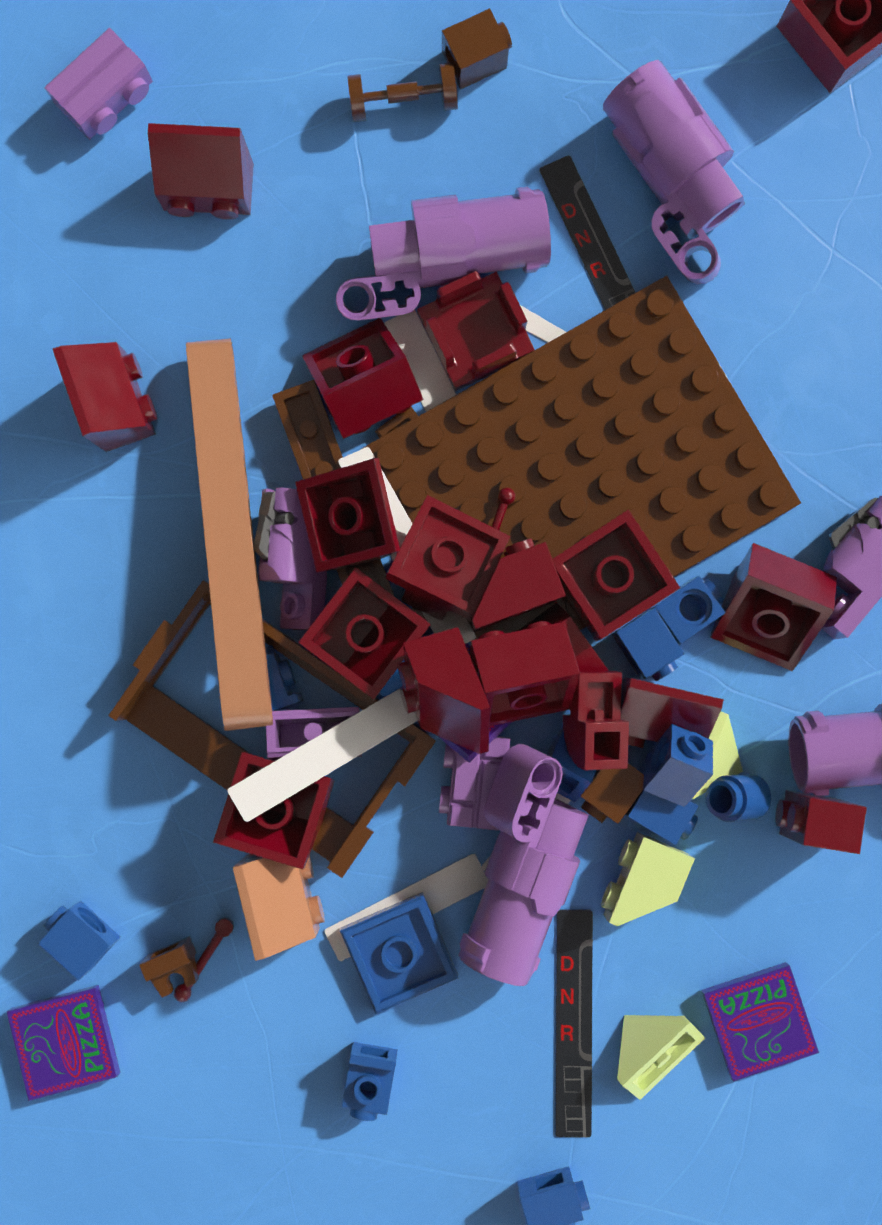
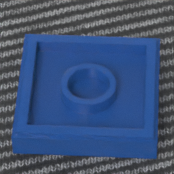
(399, 953)

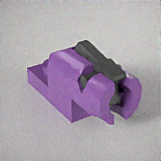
(288, 558)
(858, 568)

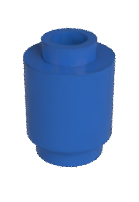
(738, 797)

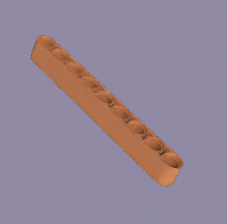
(228, 536)

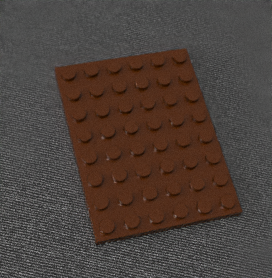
(598, 426)

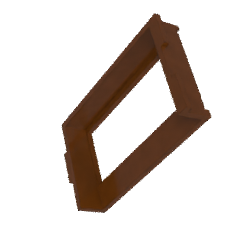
(219, 756)

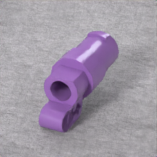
(450, 242)
(836, 750)
(527, 868)

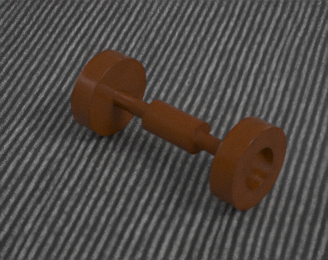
(404, 92)

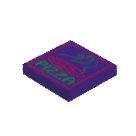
(760, 1021)
(63, 1042)

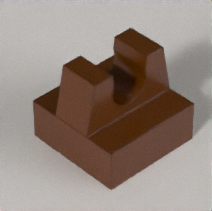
(168, 960)

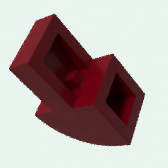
(594, 728)

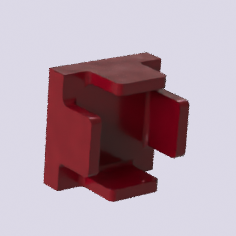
(476, 328)
(446, 560)

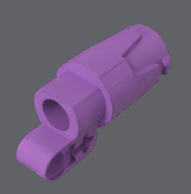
(679, 159)

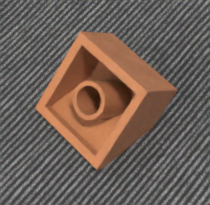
(277, 904)

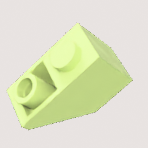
(648, 881)

